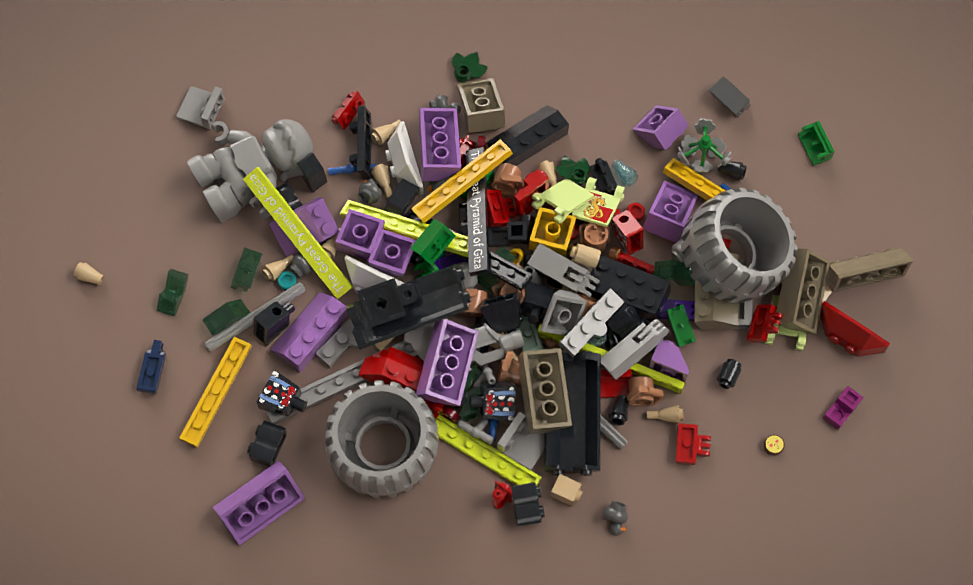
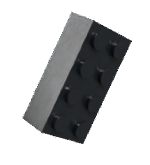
(633, 286)

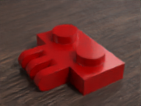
(499, 208)
(763, 323)
(690, 444)

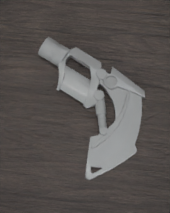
(421, 337)

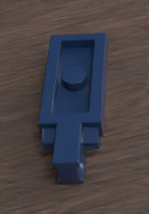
(151, 369)

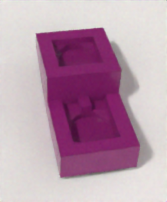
(843, 407)

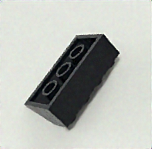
(533, 134)

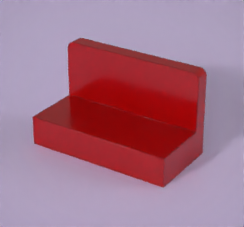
(612, 388)

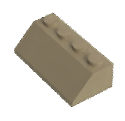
(868, 269)
(803, 292)
(712, 312)
(544, 390)

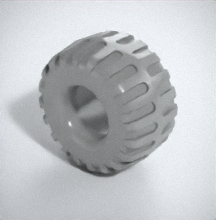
(760, 231)
(377, 406)

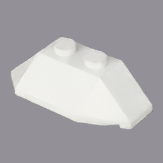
(402, 158)
(364, 275)

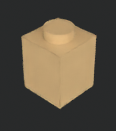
(566, 490)

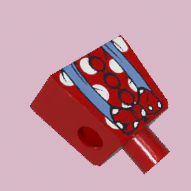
(627, 232)

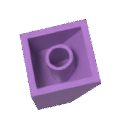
(661, 126)
(359, 234)
(391, 253)
(669, 361)

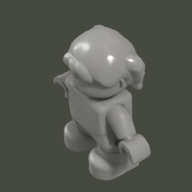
(282, 146)

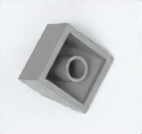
(563, 312)

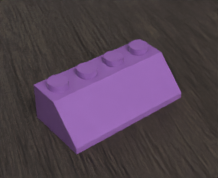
(438, 143)
(310, 331)
(447, 363)
(259, 502)

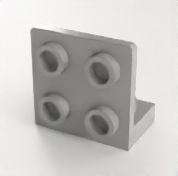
(201, 106)
(520, 445)

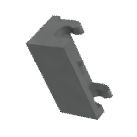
(730, 96)

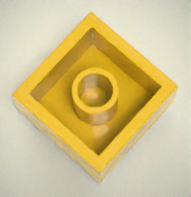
(550, 233)

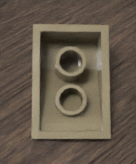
(481, 105)

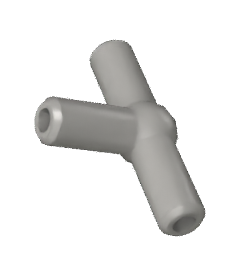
(487, 374)
(476, 431)

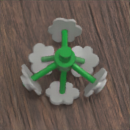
(713, 146)

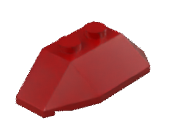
(850, 333)
(393, 366)

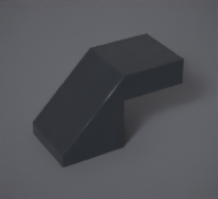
(313, 172)
(401, 197)
(507, 236)

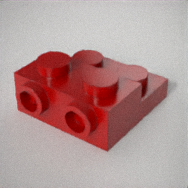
(533, 182)

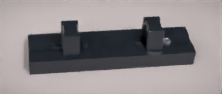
(362, 128)

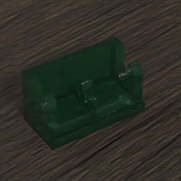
(246, 269)

